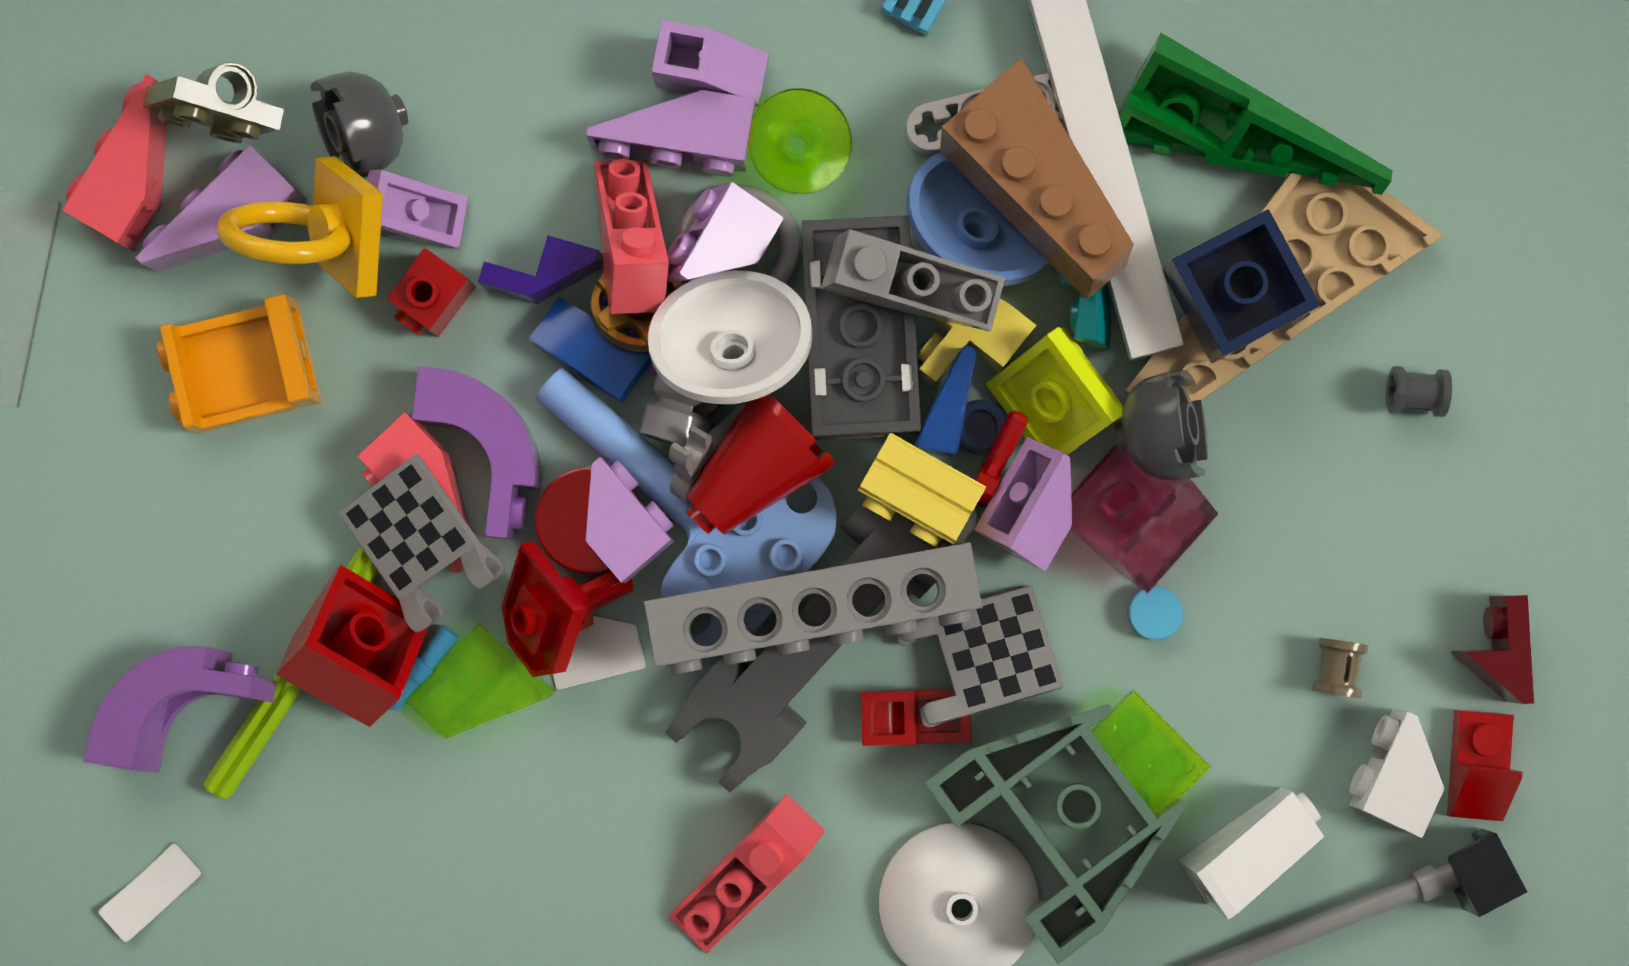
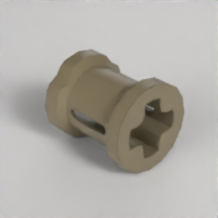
(1340, 667)

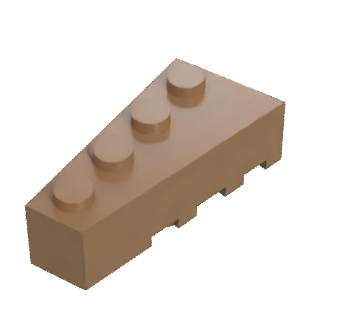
(1034, 175)

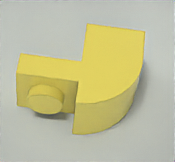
(993, 346)

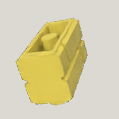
(920, 490)

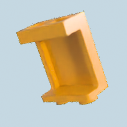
(239, 366)

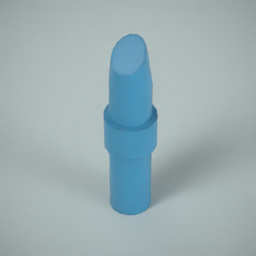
(426, 663)

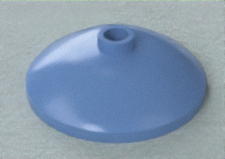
(964, 226)

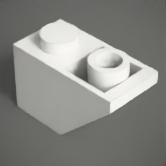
(1401, 776)

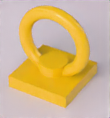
(340, 225)

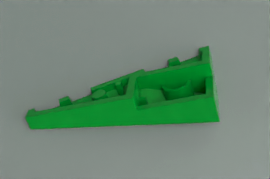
(1204, 111)

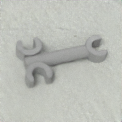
(696, 453)

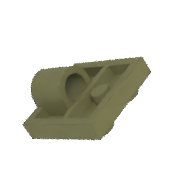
(196, 101)

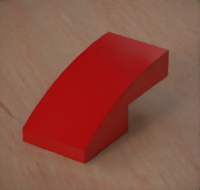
(895, 719)

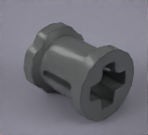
(1418, 391)

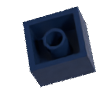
(1240, 286)

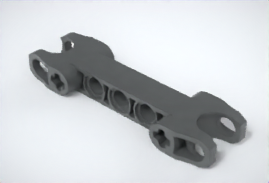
(759, 695)

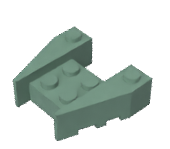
(1076, 812)

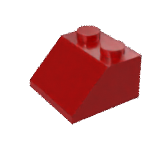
(353, 648)

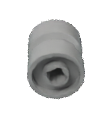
(673, 415)

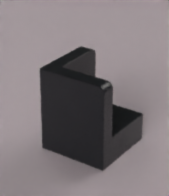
(1485, 874)

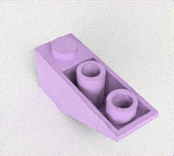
(694, 129)
(242, 180)

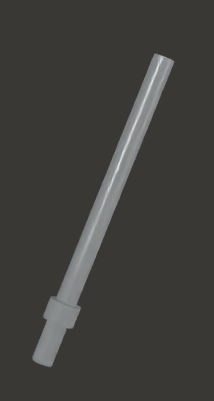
(1423, 884)

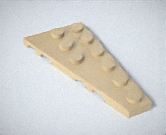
(1342, 244)

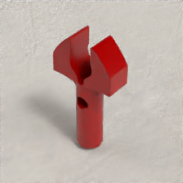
(1001, 450)

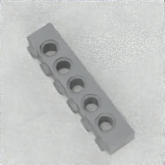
(672, 617)

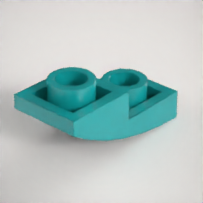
(1090, 317)

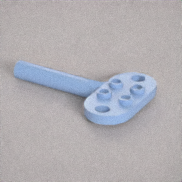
(760, 549)

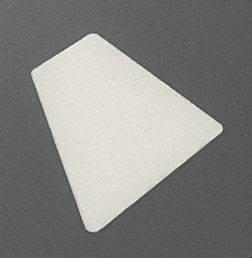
(601, 653)

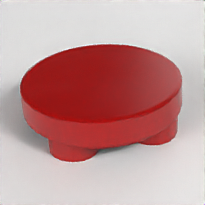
(563, 522)

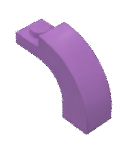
(468, 404)
(145, 701)

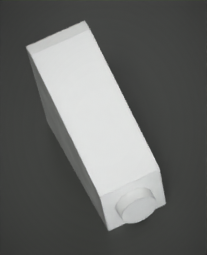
(1253, 851)

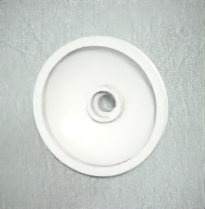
(730, 337)
(949, 866)

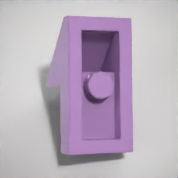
(419, 210)

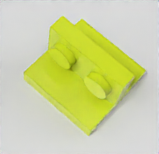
(1057, 393)

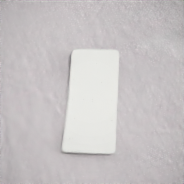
(150, 893)

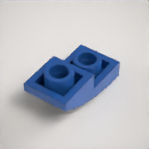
(573, 340)

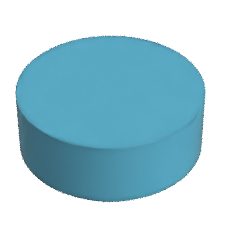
(1155, 613)

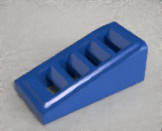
(945, 420)

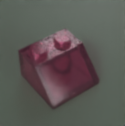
(1136, 519)

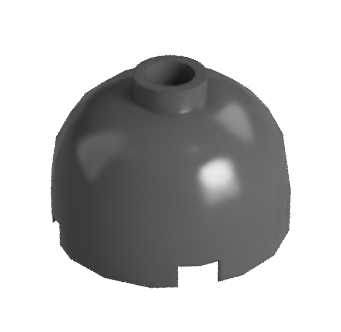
(359, 121)
(1164, 428)

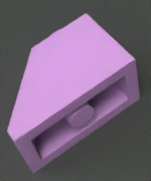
(1031, 505)

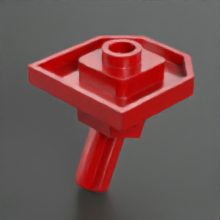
(550, 610)

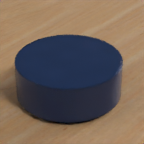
(981, 426)

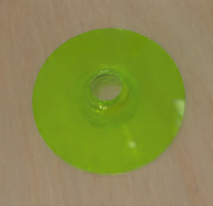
(817, 123)

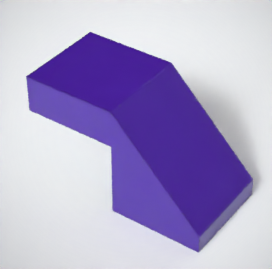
(559, 267)

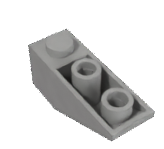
(911, 281)

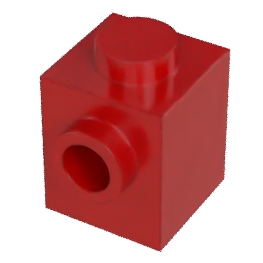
(429, 294)

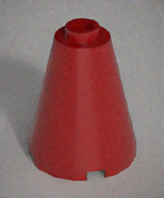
(755, 466)

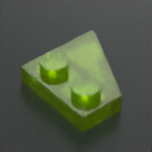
(477, 685)

